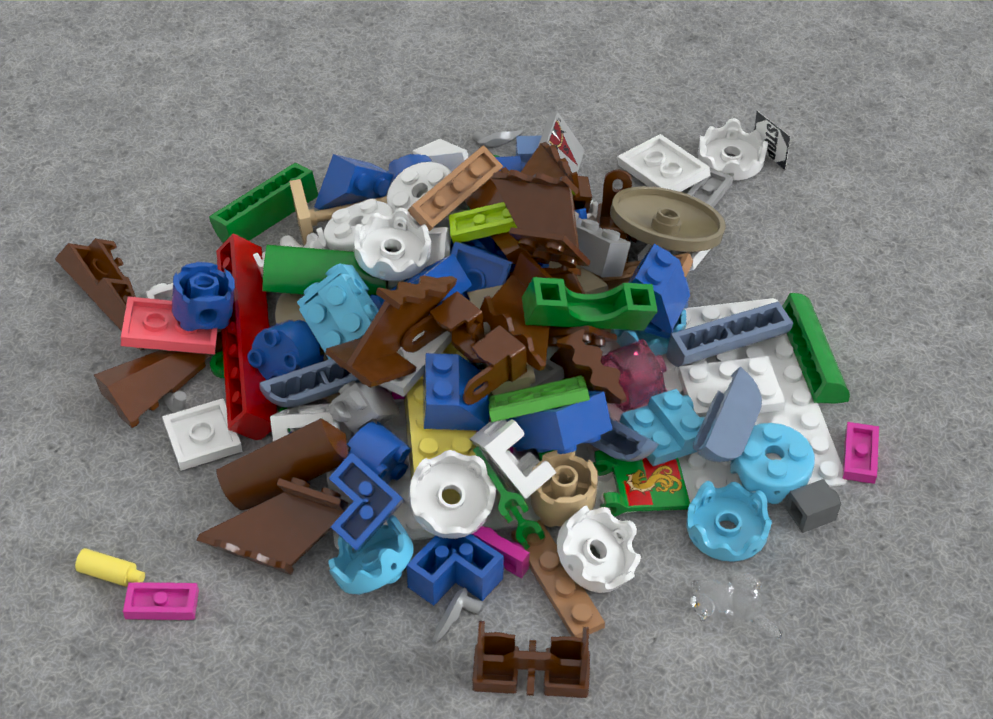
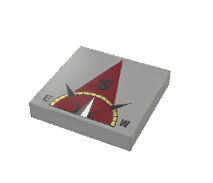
(560, 135)

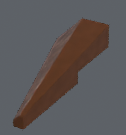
(99, 276)
(145, 380)

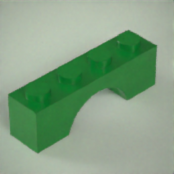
(623, 308)

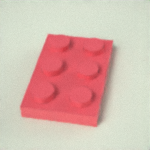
(153, 326)

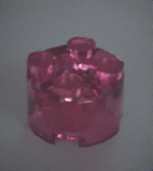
(640, 373)

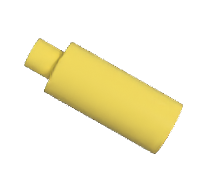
(107, 568)

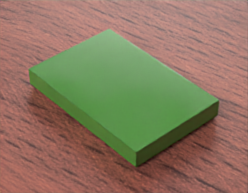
(538, 398)

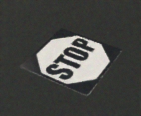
(777, 139)

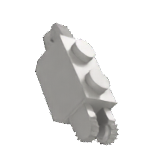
(361, 405)

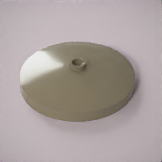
(667, 219)

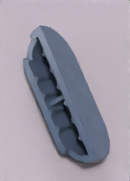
(306, 384)
(729, 419)
(625, 443)

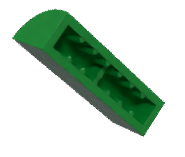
(263, 205)
(296, 268)
(814, 352)

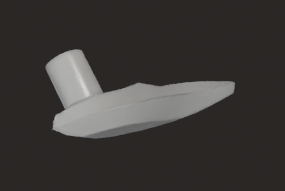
(495, 139)
(175, 401)
(452, 613)

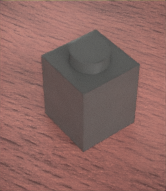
(813, 505)

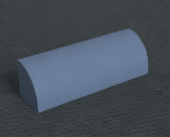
(728, 334)

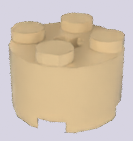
(566, 490)

